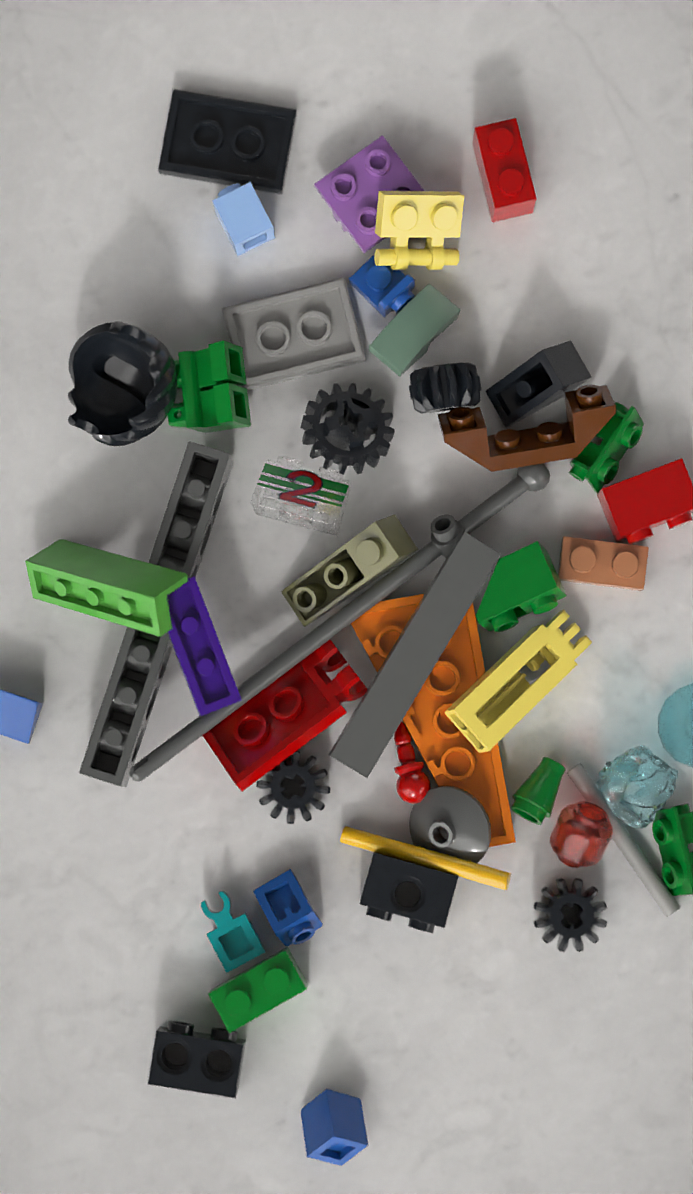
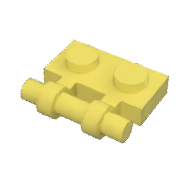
(418, 215)

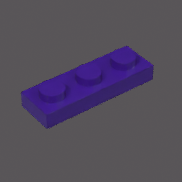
(200, 650)

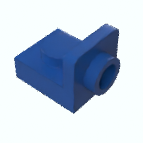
(383, 287)
(288, 909)

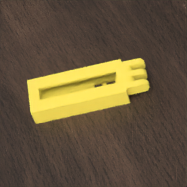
(503, 693)

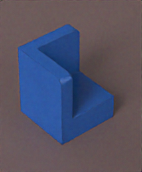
(334, 1127)

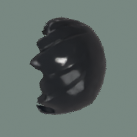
(120, 383)

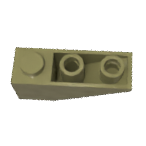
(349, 569)

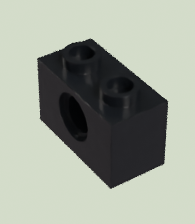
(435, 892)

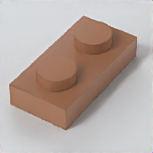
(603, 563)

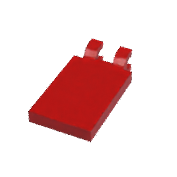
(284, 716)

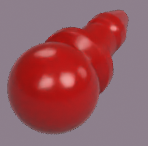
(412, 782)

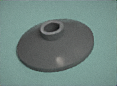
(462, 818)

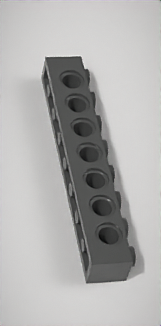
(145, 655)

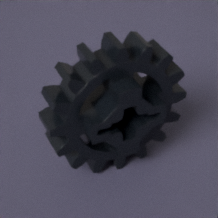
(337, 441)

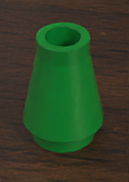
(538, 793)

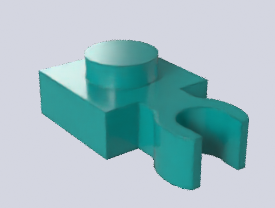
(234, 939)

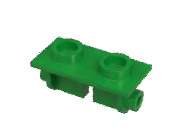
(601, 462)
(673, 833)

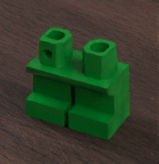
(211, 389)

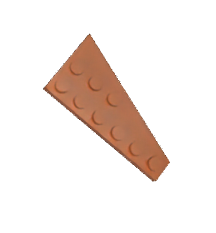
(441, 744)

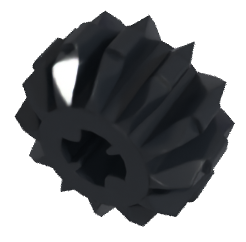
(445, 387)
(295, 801)
(584, 913)

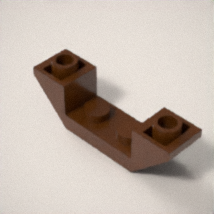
(586, 412)

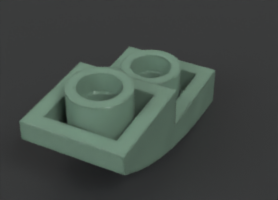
(414, 329)

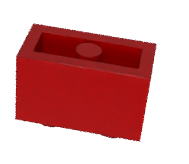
(504, 170)
(648, 501)

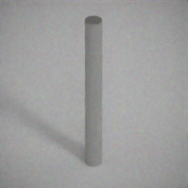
(626, 843)

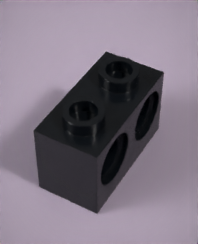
(196, 1073)

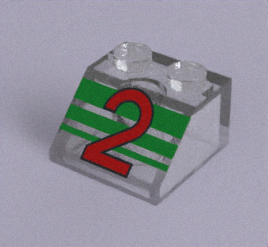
(301, 495)

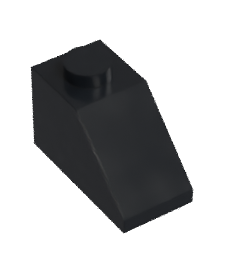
(538, 383)

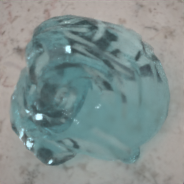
(637, 785)

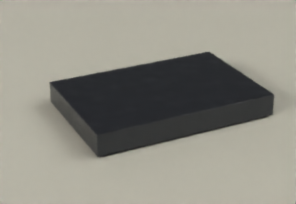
(227, 141)

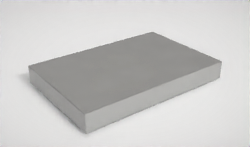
(295, 333)

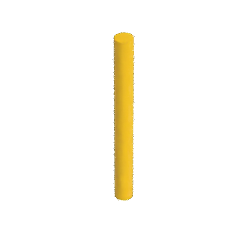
(425, 857)

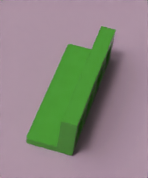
(104, 585)

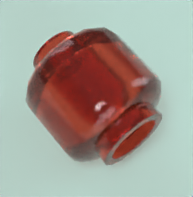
(581, 834)

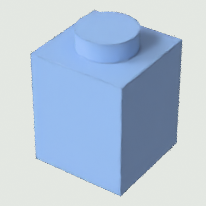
(243, 217)

